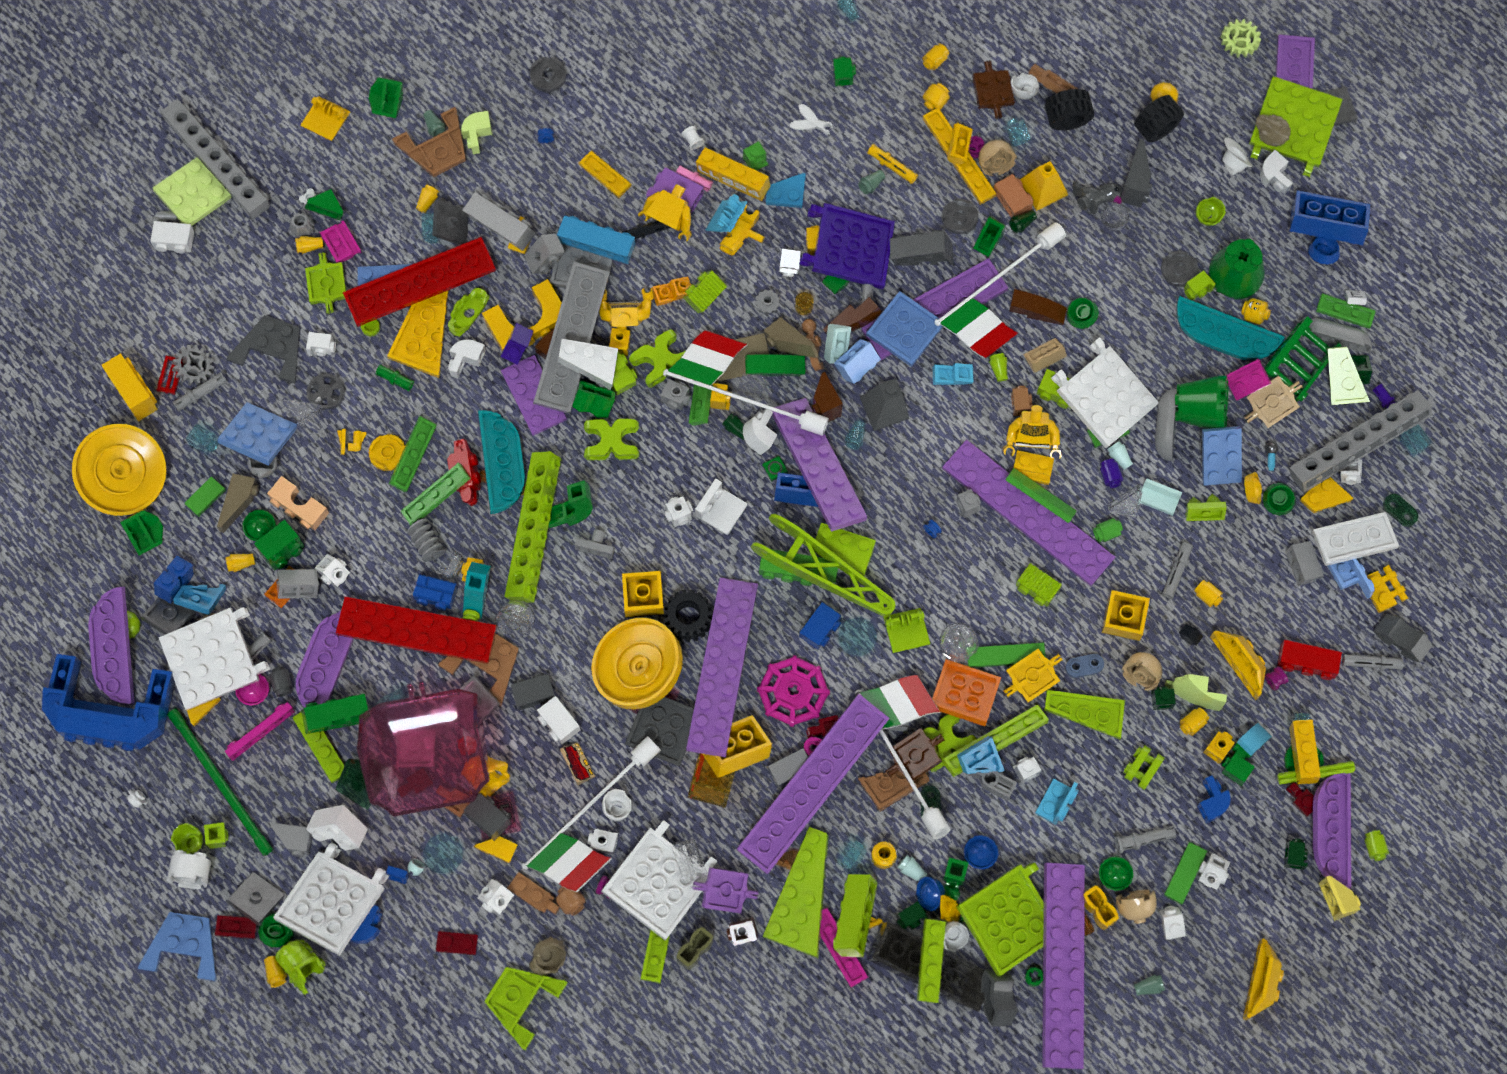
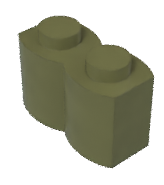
(699, 944)

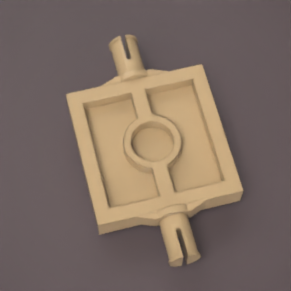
(1273, 402)

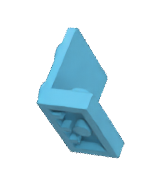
(1055, 801)

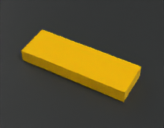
(605, 174)

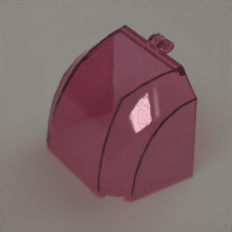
(423, 751)

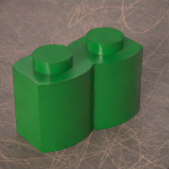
(593, 399)

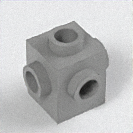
(675, 395)

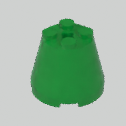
(1238, 269)
(1203, 402)

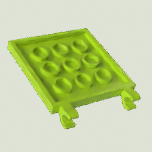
(1309, 115)
(1006, 918)

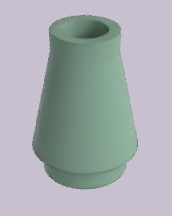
(434, 124)
(870, 183)
(1150, 985)

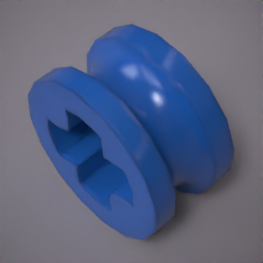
(545, 135)
(932, 528)

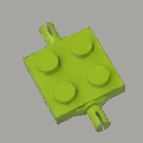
(325, 283)

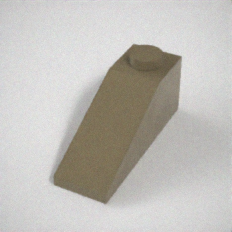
(788, 339)
(238, 498)

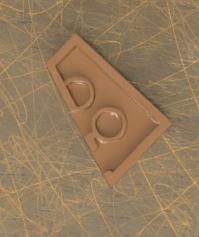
(888, 790)

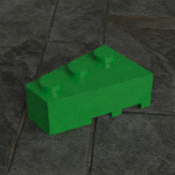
(333, 713)

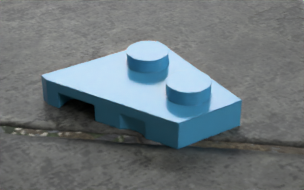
(787, 192)
(981, 758)

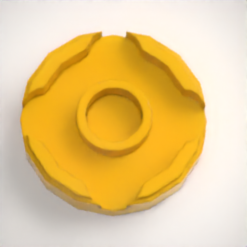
(389, 457)

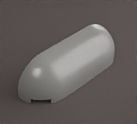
(1345, 335)
(1166, 425)

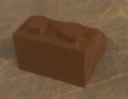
(826, 400)

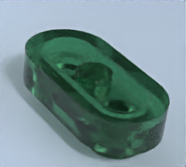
(1402, 508)
(931, 802)

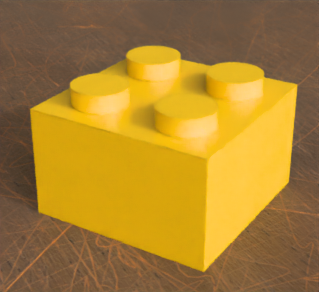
(642, 593)
(1125, 615)

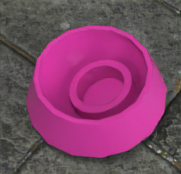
(253, 693)

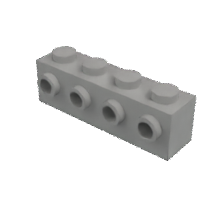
(498, 221)

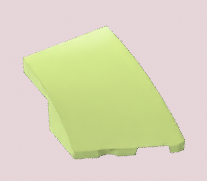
(1194, 690)

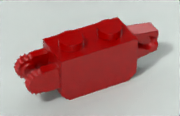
(469, 462)

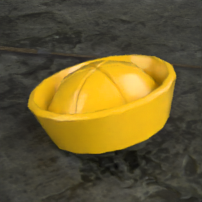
(1253, 488)

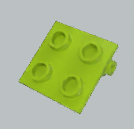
(906, 630)

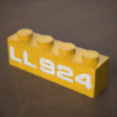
(733, 174)

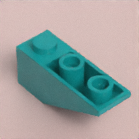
(476, 587)

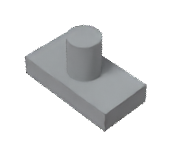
(595, 545)

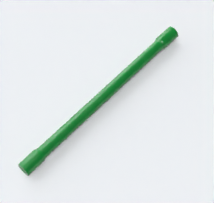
(259, 839)

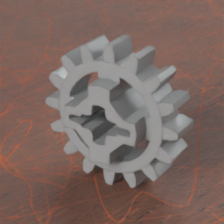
(196, 357)

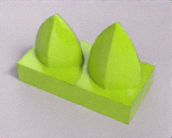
(1206, 511)

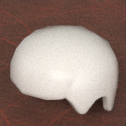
(1029, 83)
(613, 798)
(955, 936)

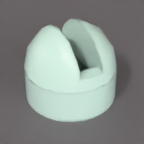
(415, 866)

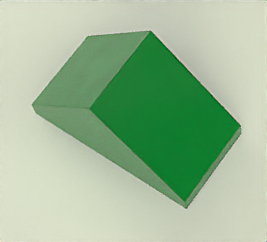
(325, 204)
(989, 236)

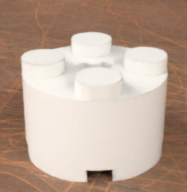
(189, 870)

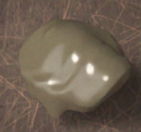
(1273, 129)
(548, 956)

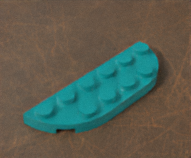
(1225, 332)
(501, 460)

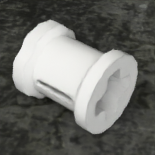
(692, 137)

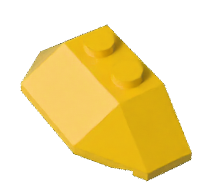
(1242, 659)
(1264, 980)

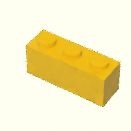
(1304, 752)

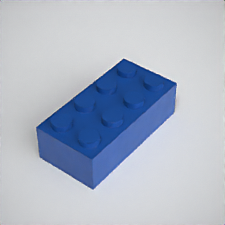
(1330, 217)

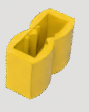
(1103, 912)

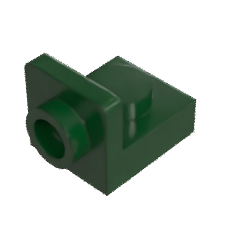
(1363, 367)

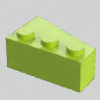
(848, 546)

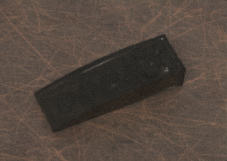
(901, 954)

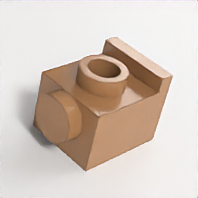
(1021, 400)

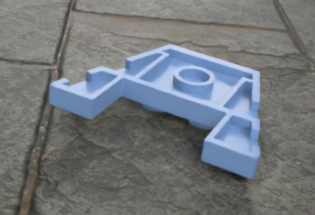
(183, 936)

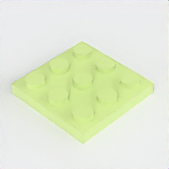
(192, 192)

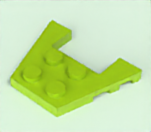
(513, 996)

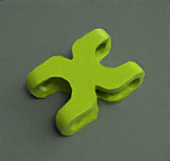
(659, 357)
(611, 439)
(951, 742)

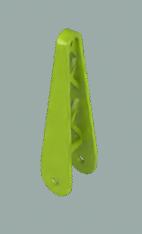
(815, 547)

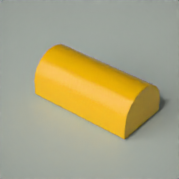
(959, 144)

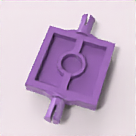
(725, 890)

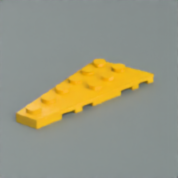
(422, 336)

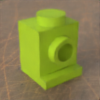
(1199, 286)
(215, 835)

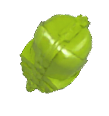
(299, 962)

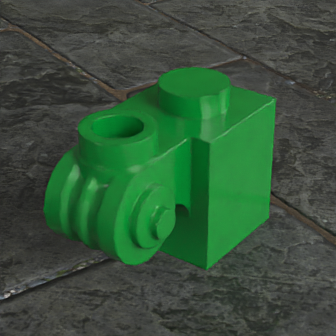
(1237, 767)
(954, 876)

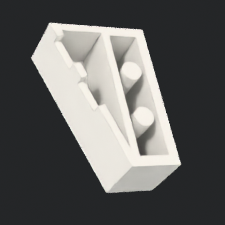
(589, 359)

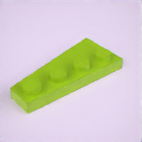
(1090, 711)

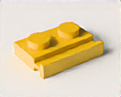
(1034, 466)

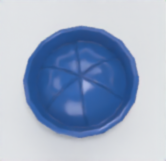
(1324, 250)
(981, 852)
(929, 893)

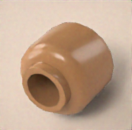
(570, 901)

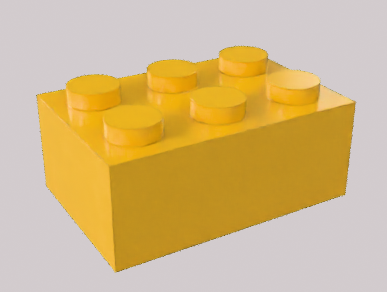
(130, 386)
(745, 747)

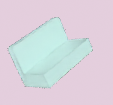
(1160, 497)

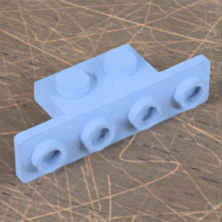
(1351, 573)

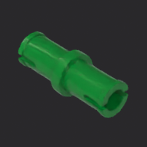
(394, 377)

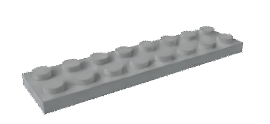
(575, 323)

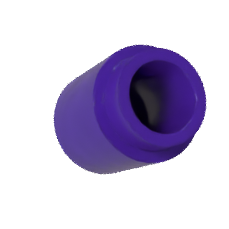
(1111, 473)

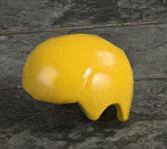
(1164, 89)

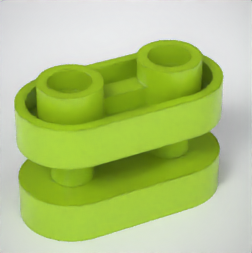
(1142, 755)

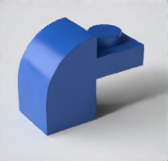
(1217, 803)
(367, 931)

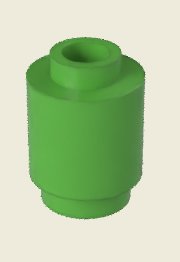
(1107, 530)

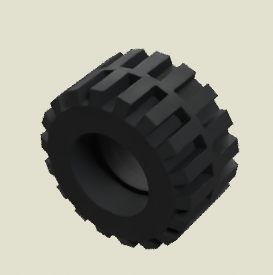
(1069, 109)
(1159, 118)
(684, 600)

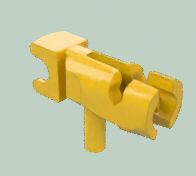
(742, 230)

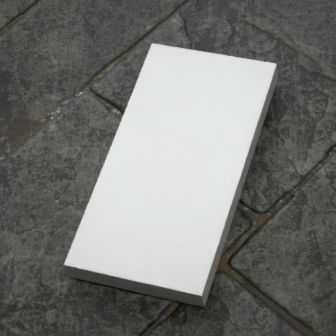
(1355, 538)

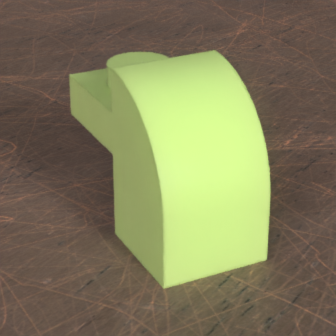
(475, 126)

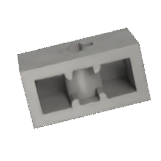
(544, 254)

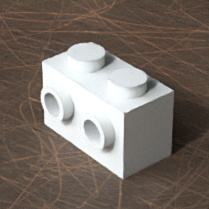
(172, 237)
(557, 720)

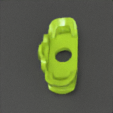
(475, 300)

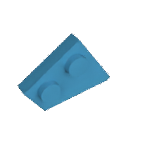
(199, 597)

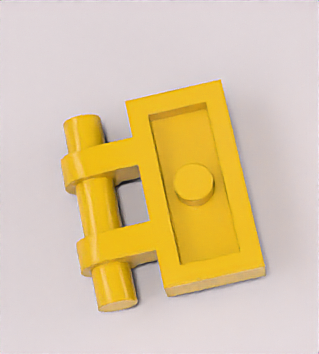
(1382, 597)

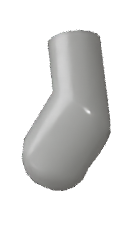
(164, 216)

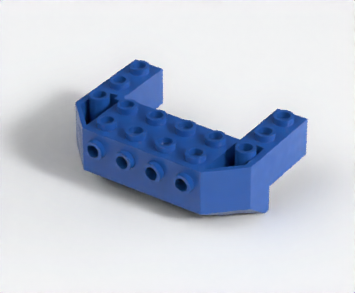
(105, 722)

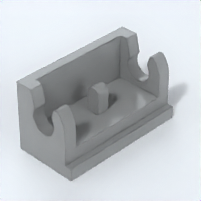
(1304, 563)
(297, 583)
(787, 767)

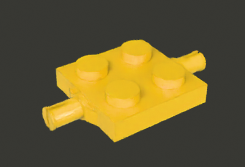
(1032, 675)

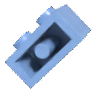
(857, 361)

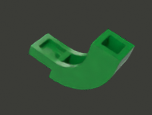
(575, 509)

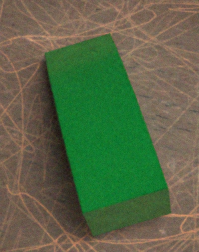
(775, 365)

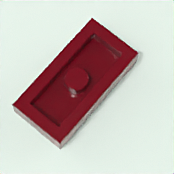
(235, 927)
(457, 943)

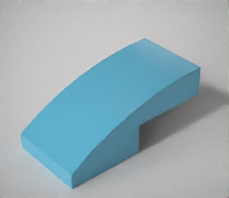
(952, 375)
(1254, 739)

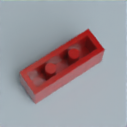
(1309, 659)

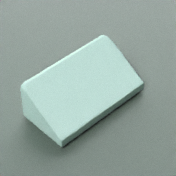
(836, 342)

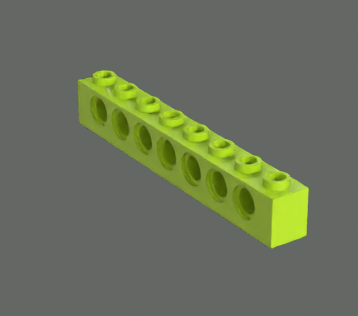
(532, 527)

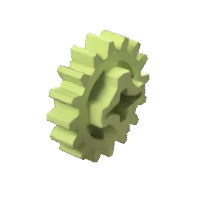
(1240, 39)

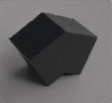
(1190, 634)

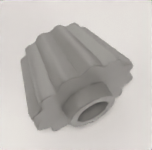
(303, 230)
(767, 308)

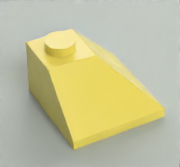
(1339, 898)

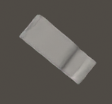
(1001, 787)

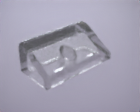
(689, 861)

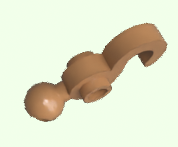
(809, 327)

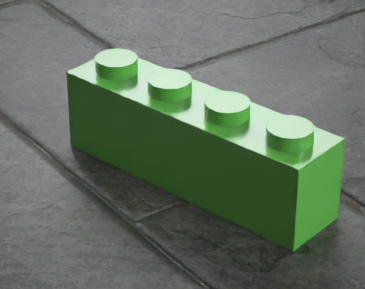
(770, 571)

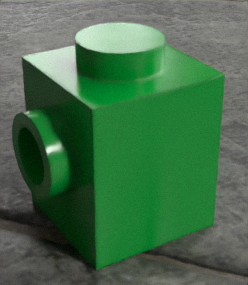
(843, 71)

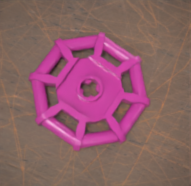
(796, 701)

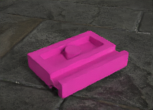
(340, 242)
(1248, 379)

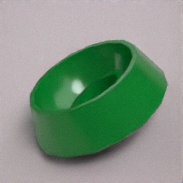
(1087, 316)
(1275, 495)
(258, 524)
(1116, 873)
(271, 936)

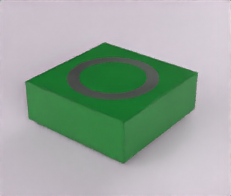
(774, 466)

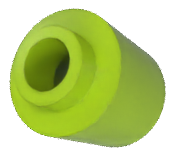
(1376, 845)

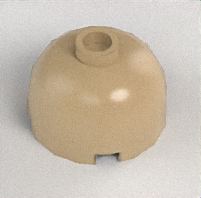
(996, 157)
(1143, 669)
(1137, 905)

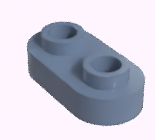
(1085, 666)

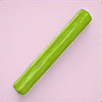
(1325, 771)

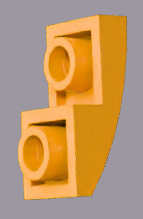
(670, 292)

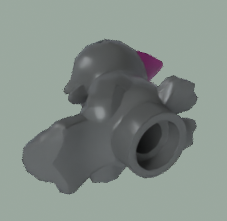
(1092, 197)

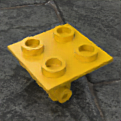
(325, 118)

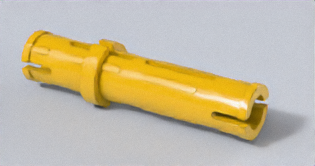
(874, 151)

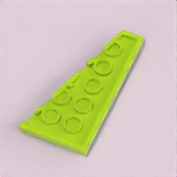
(800, 904)

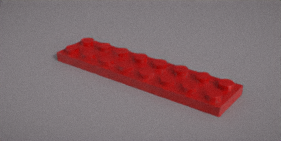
(419, 281)
(416, 630)

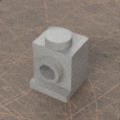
(968, 503)

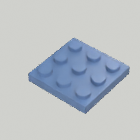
(904, 329)
(257, 433)

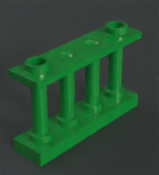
(1282, 356)

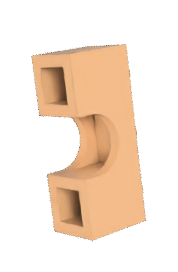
(309, 514)

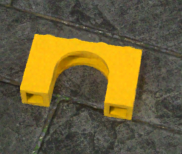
(550, 306)

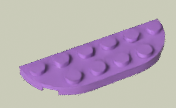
(111, 646)
(322, 663)
(1333, 827)

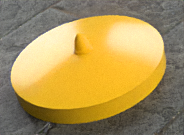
(119, 469)
(637, 663)

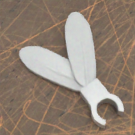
(811, 121)

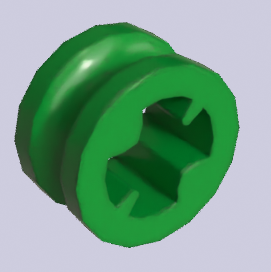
(1039, 974)

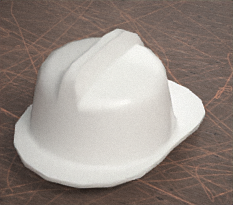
(1235, 157)

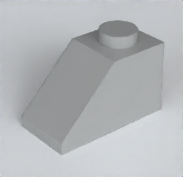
(294, 838)

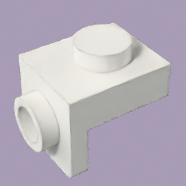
(790, 262)
(1352, 473)
(1172, 922)

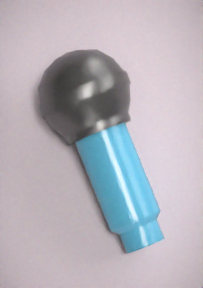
(1271, 449)

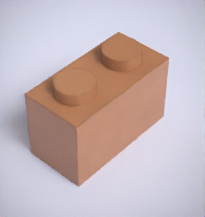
(1013, 196)

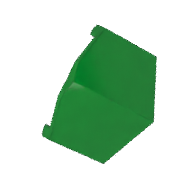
(386, 97)
(143, 531)

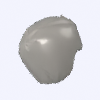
(260, 469)

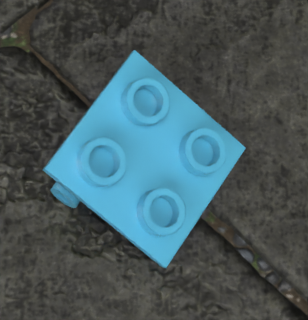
(727, 214)

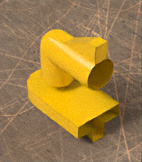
(358, 438)

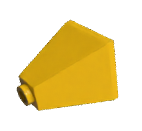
(1044, 186)

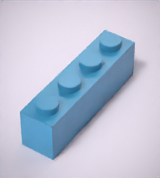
(596, 239)

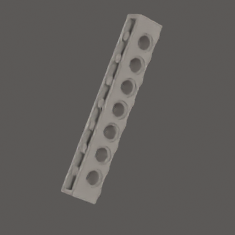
(252, 206)
(1419, 410)

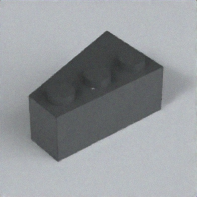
(921, 247)

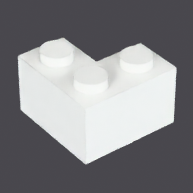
(339, 825)

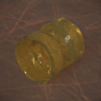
(804, 308)

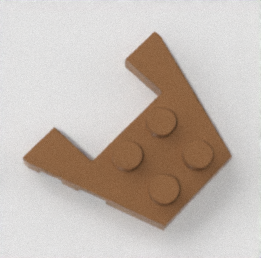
(438, 152)
(499, 667)

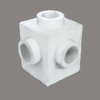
(680, 517)
(332, 570)
(1214, 871)
(495, 897)

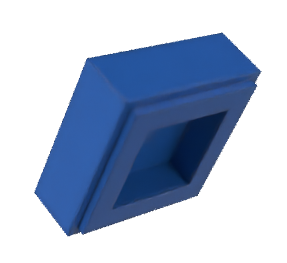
(397, 874)

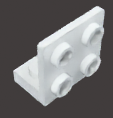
(720, 508)

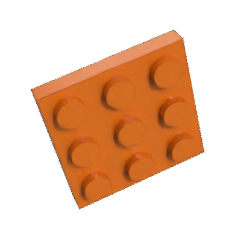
(965, 692)

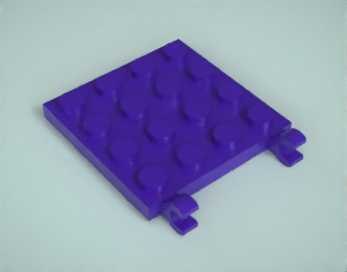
(850, 245)

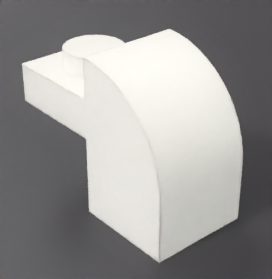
(1272, 172)
(465, 351)
(757, 434)

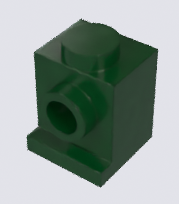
(1163, 698)
(1295, 854)
(911, 917)

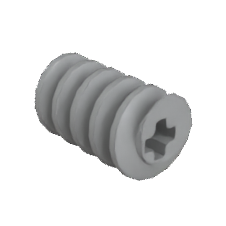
(424, 541)

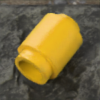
(935, 57)
(1209, 593)
(1194, 721)

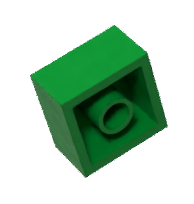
(279, 545)

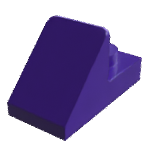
(516, 344)

